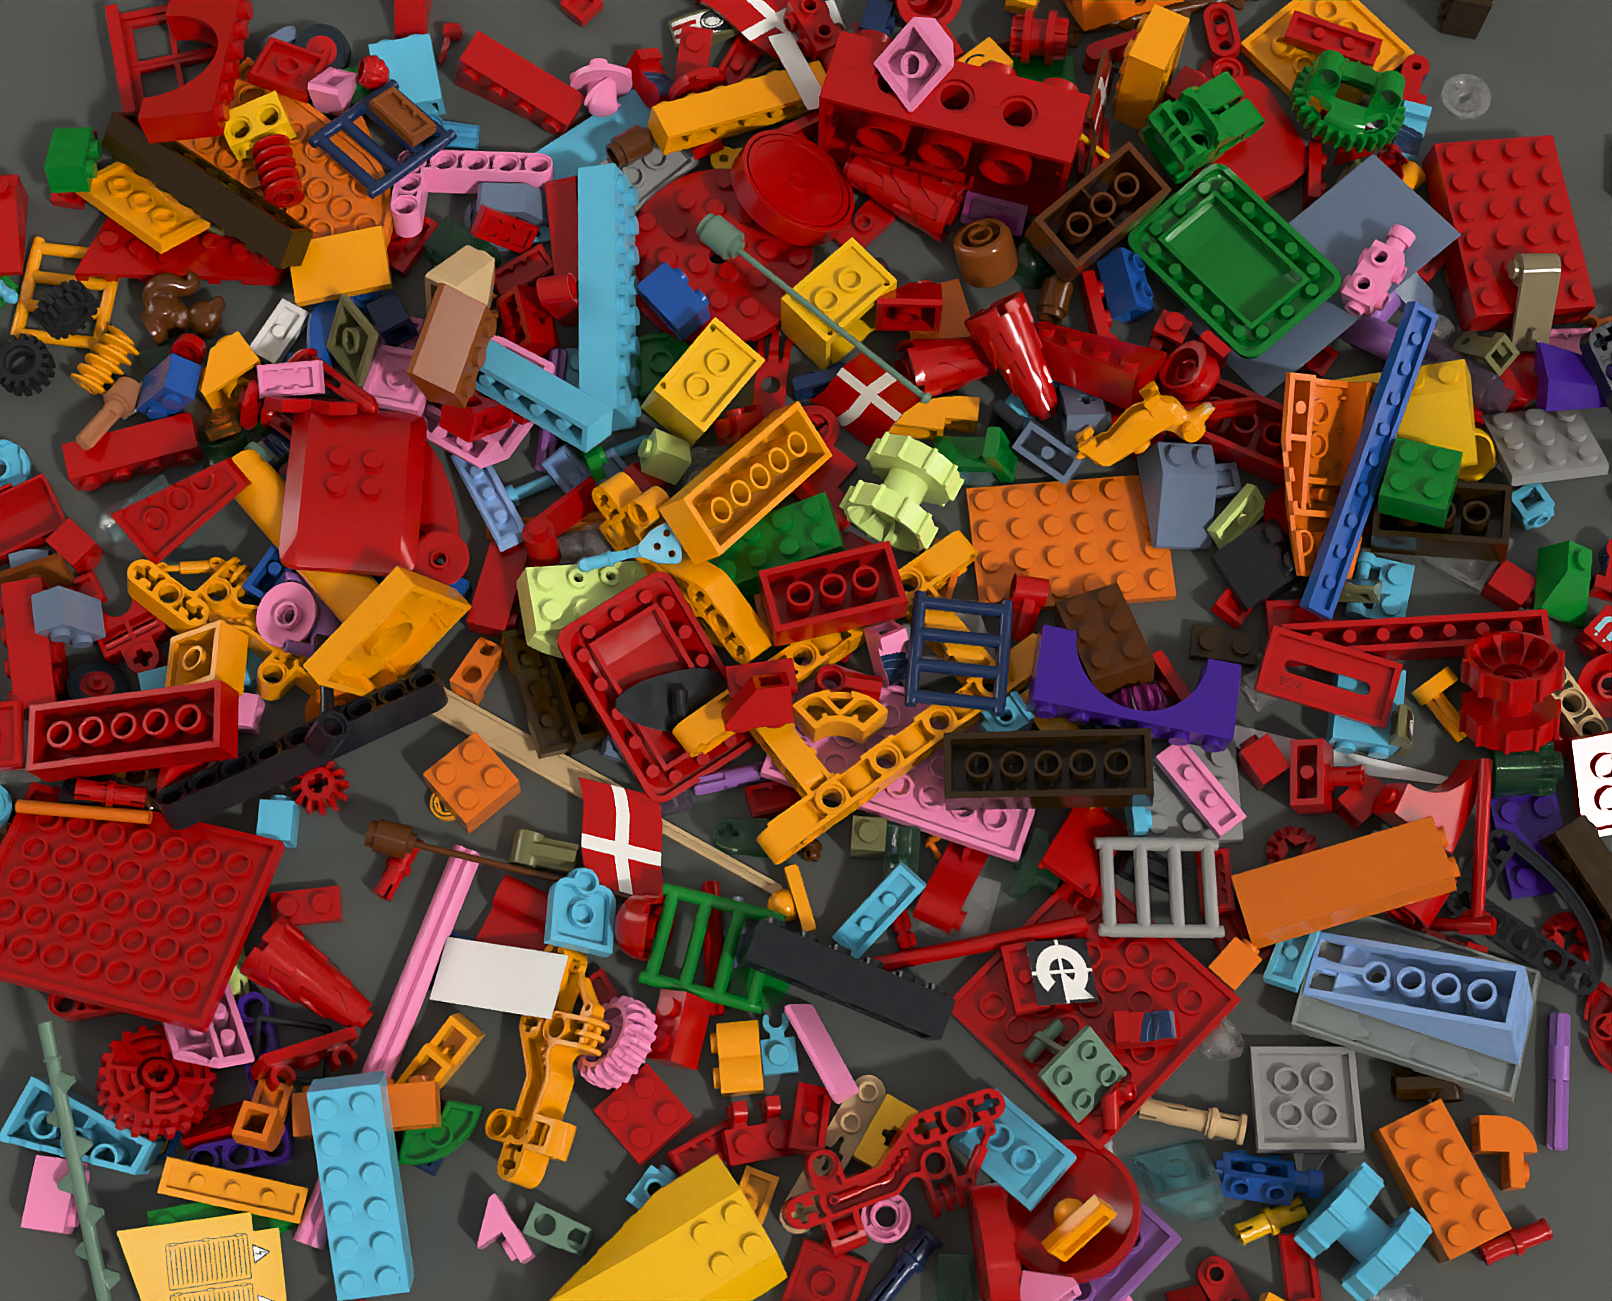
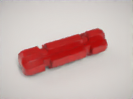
(905, 938)

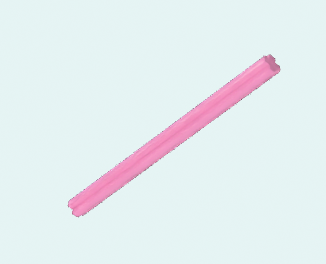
(404, 1004)

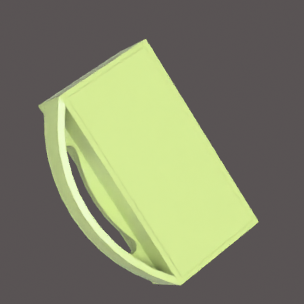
(562, 593)

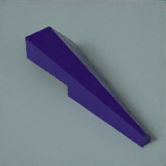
(1565, 380)

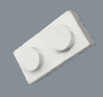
(280, 332)

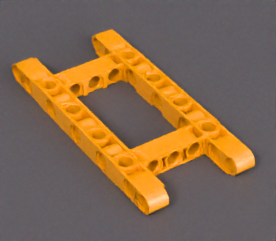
(905, 750)

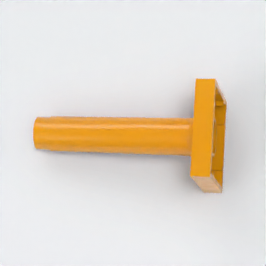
(382, 625)

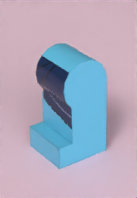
(1412, 129)

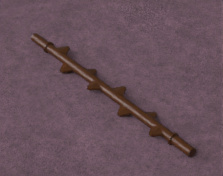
(1183, 8)

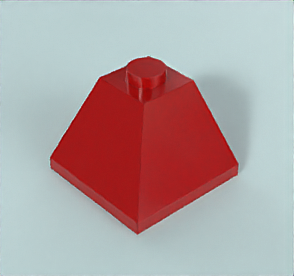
(911, 308)

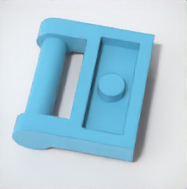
(1395, 590)

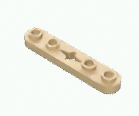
(848, 1123)

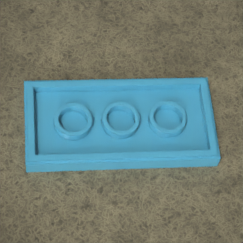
(587, 141)

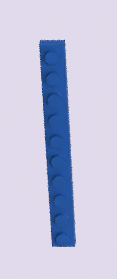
(1369, 460)

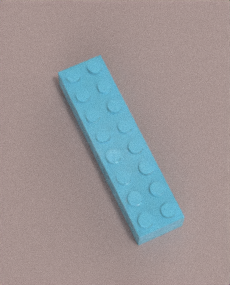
(608, 291)

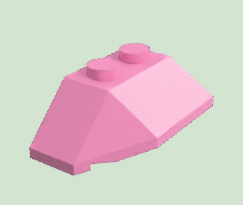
(221, 1046)

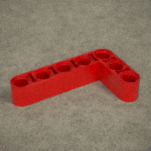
(560, 292)

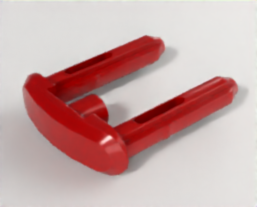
(348, 391)

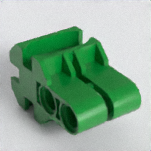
(1200, 126)

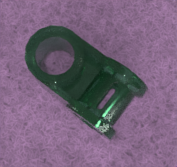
(745, 835)

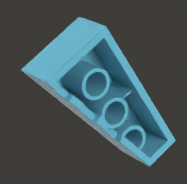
(111, 1147)

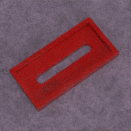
(1378, 673)

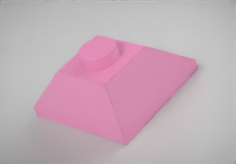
(916, 60)

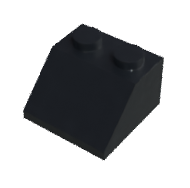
(1258, 565)

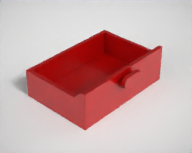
(28, 515)

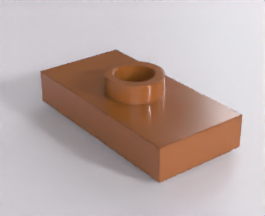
(402, 116)
(50, 568)

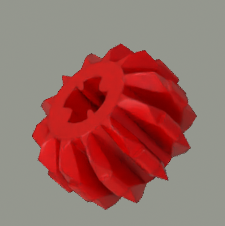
(330, 794)

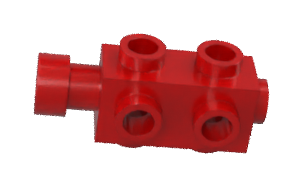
(807, 20)

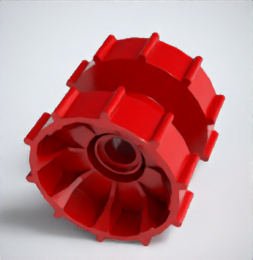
(1511, 691)

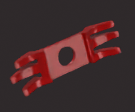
(772, 368)

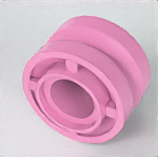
(887, 1234)

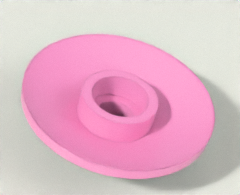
(278, 607)

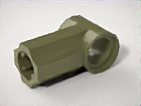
(535, 851)

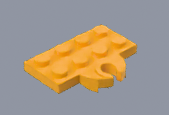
(143, 208)

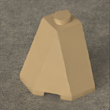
(467, 271)

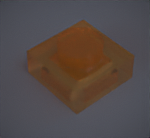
(222, 423)

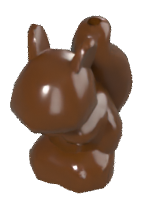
(167, 312)

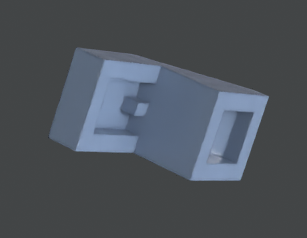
(516, 200)

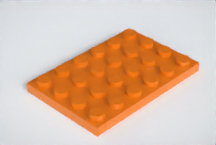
(1070, 534)

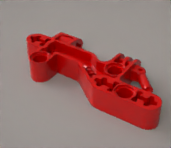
(841, 1197)

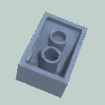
(1179, 494)

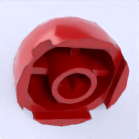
(637, 924)

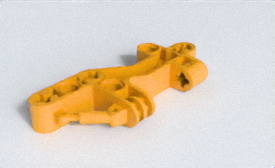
(704, 586)
(192, 609)
(549, 1048)

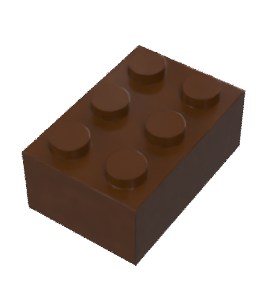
(1107, 639)

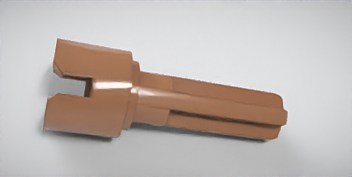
(119, 402)

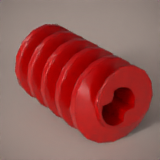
(277, 171)

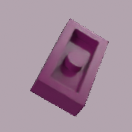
(986, 206)

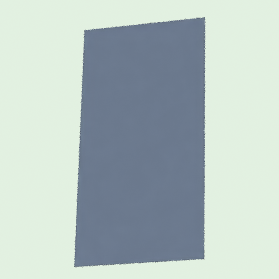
(1340, 228)

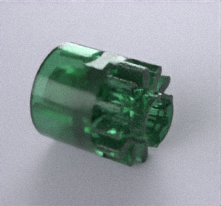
(1526, 772)

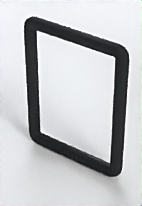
(289, 1022)

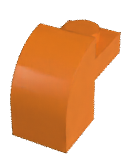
(262, 1119)
(1508, 1139)

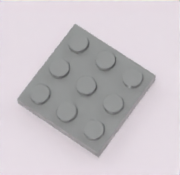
(1544, 446)
(1174, 815)
(1305, 1100)

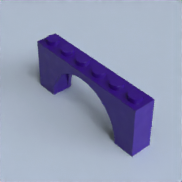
(1065, 692)

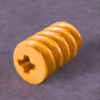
(105, 362)

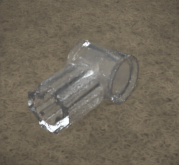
(585, 543)

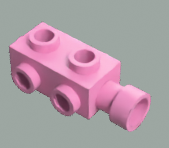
(1377, 275)

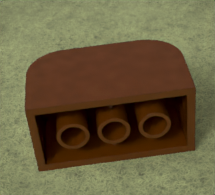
(1097, 212)

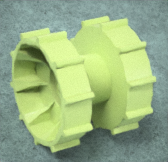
(910, 476)

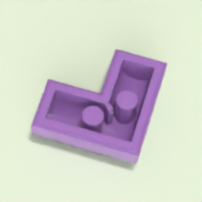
(1374, 332)

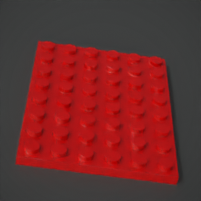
(129, 910)

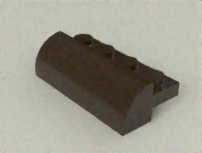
(550, 699)

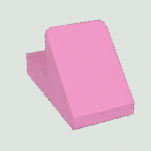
(499, 1223)

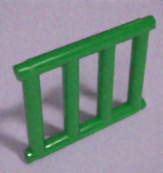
(705, 903)

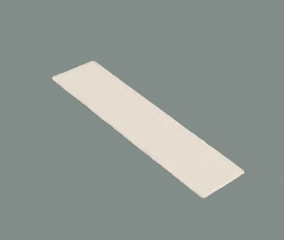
(797, 68)

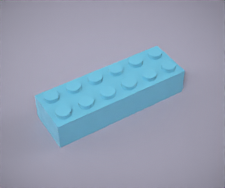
(361, 1185)

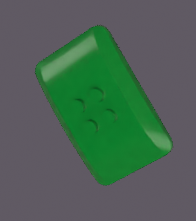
(1234, 261)

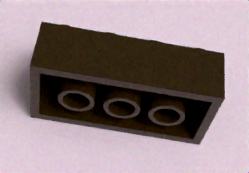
(1473, 529)

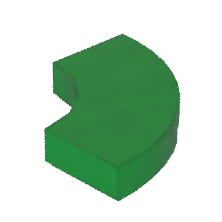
(433, 1144)

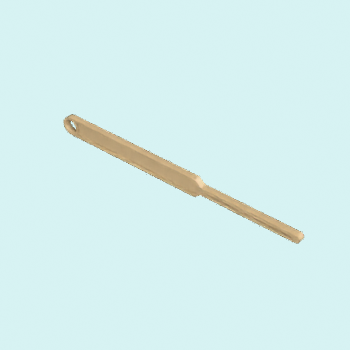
(564, 773)

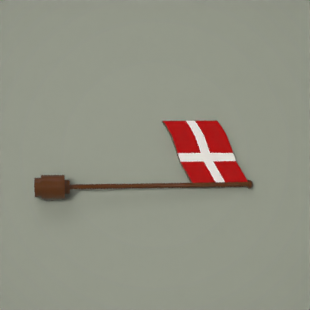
(753, 21)
(1054, 293)
(617, 842)

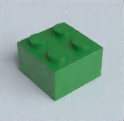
(1419, 482)

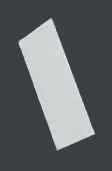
(499, 977)

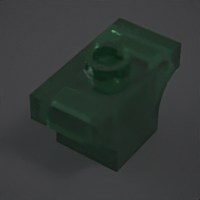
(1029, 876)

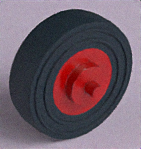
(327, 42)
(95, 680)

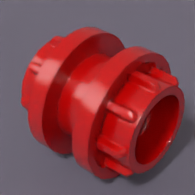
(1039, 37)

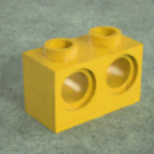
(254, 119)

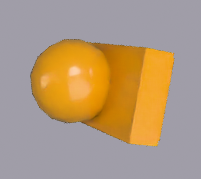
(793, 901)
(1076, 1225)

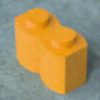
(739, 1058)

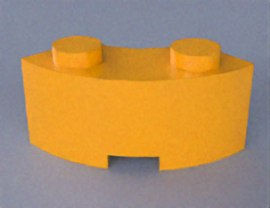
(839, 714)

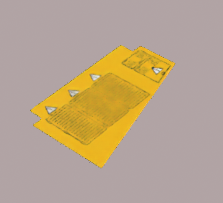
(206, 1260)

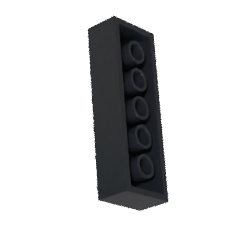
(846, 980)

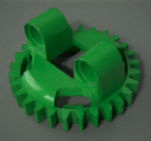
(1345, 120)

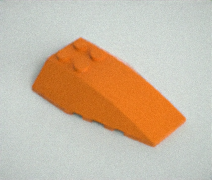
(1317, 444)

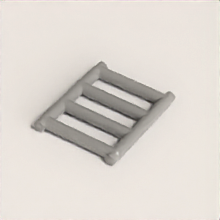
(1144, 928)

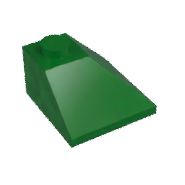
(1564, 582)

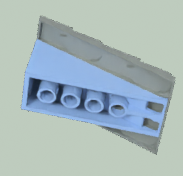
(1420, 1003)

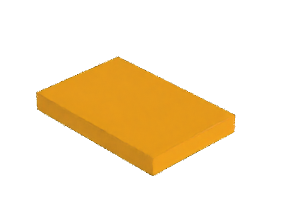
(342, 265)

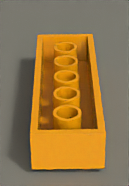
(745, 483)

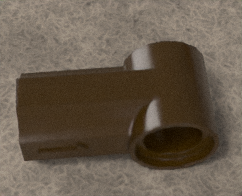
(1412, 1085)

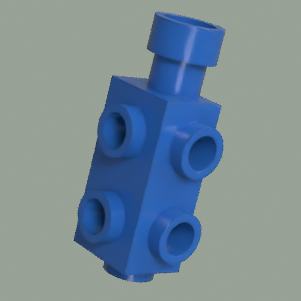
(1260, 1183)

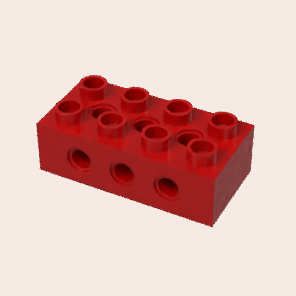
(973, 127)

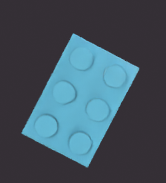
(1019, 1154)

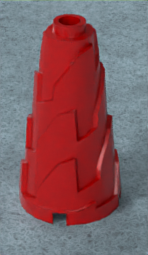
(912, 194)
(1015, 350)
(942, 363)
(304, 975)

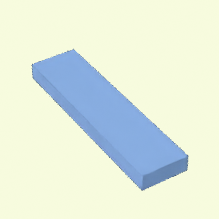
(492, 503)

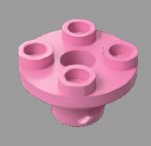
(602, 86)

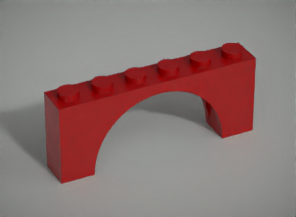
(202, 104)

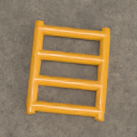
(33, 276)

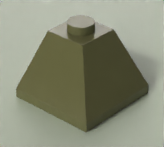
(353, 340)

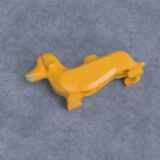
(1140, 424)

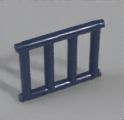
(396, 170)
(917, 664)

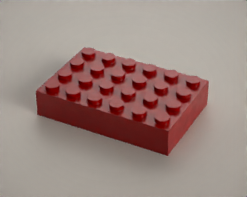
(1505, 202)

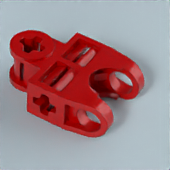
(134, 639)

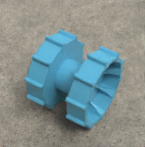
(1378, 1247)

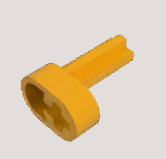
(1431, 695)

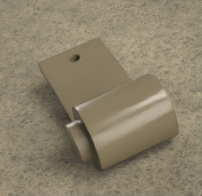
(1537, 283)

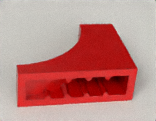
(1447, 803)

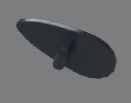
(669, 697)

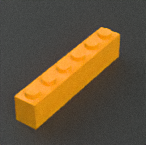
(728, 110)

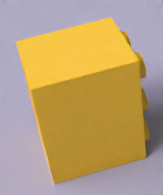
(846, 292)
(702, 382)

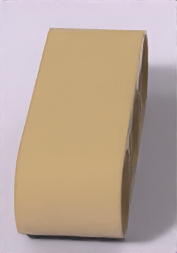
(1584, 712)

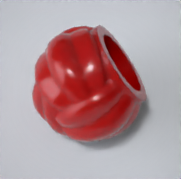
(372, 72)

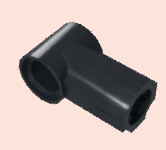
(1156, 869)

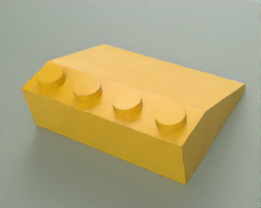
(1438, 409)

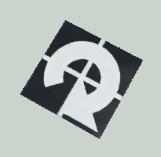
(1061, 971)

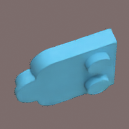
(581, 914)

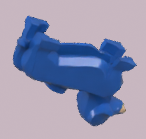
(321, 320)

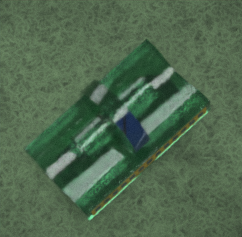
(901, 845)

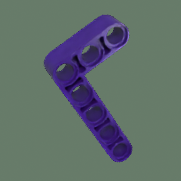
(224, 1150)

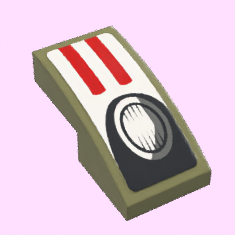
(703, 19)
(1402, 730)

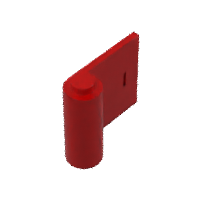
(516, 916)

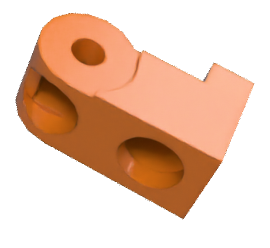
(477, 670)

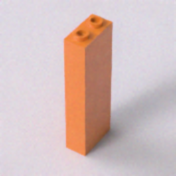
(1345, 882)

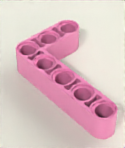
(461, 173)

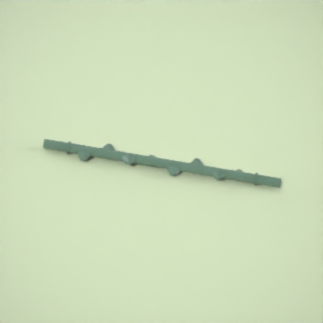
(75, 1181)

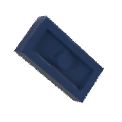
(811, 384)

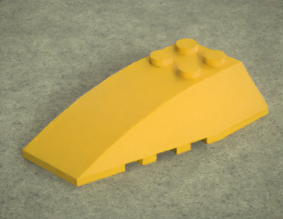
(684, 1245)

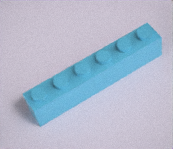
(543, 398)

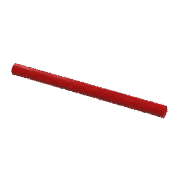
(982, 943)

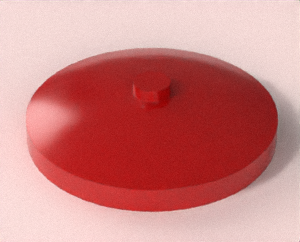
(1089, 1175)

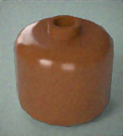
(985, 253)

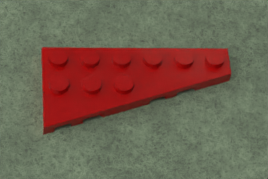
(212, 257)

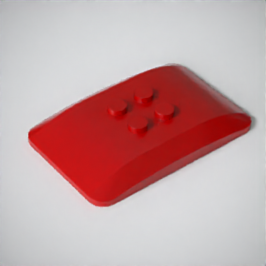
(353, 492)
(632, 639)

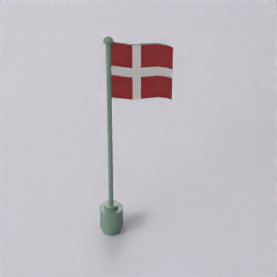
(866, 391)

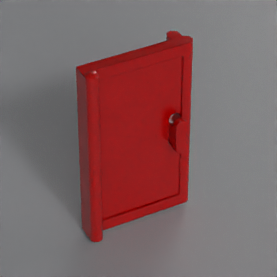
(1073, 850)

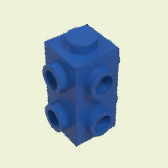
(1125, 285)

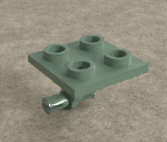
(1078, 1071)

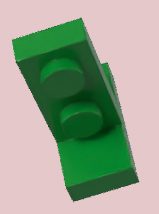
(981, 454)

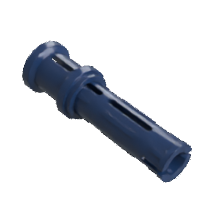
(909, 1262)

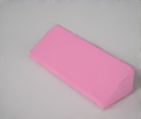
(822, 1051)

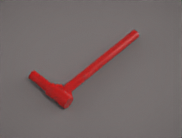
(1476, 920)

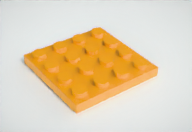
(1284, 61)

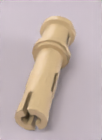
(1209, 1122)

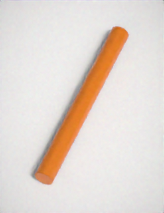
(84, 811)

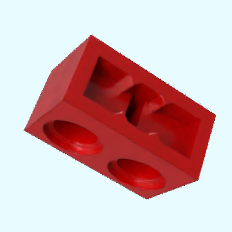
(479, 418)

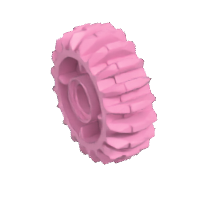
(624, 1044)

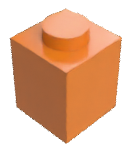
(1235, 963)

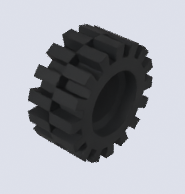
(66, 309)
(36, 376)

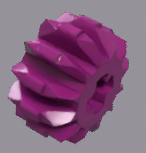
(1142, 697)

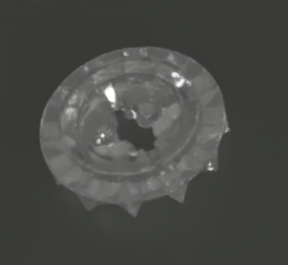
(1460, 86)

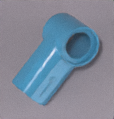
(466, 139)

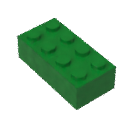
(781, 538)

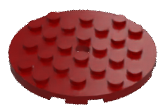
(736, 290)

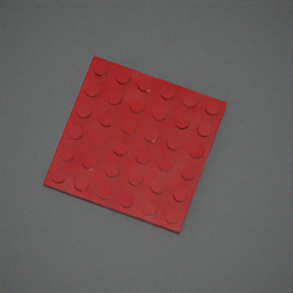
(1127, 976)

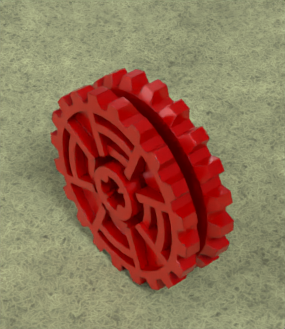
(151, 1089)

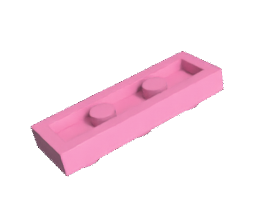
(1200, 789)

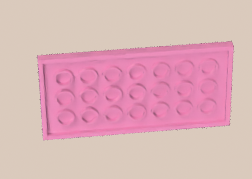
(919, 794)

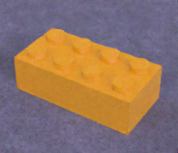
(1149, 65)

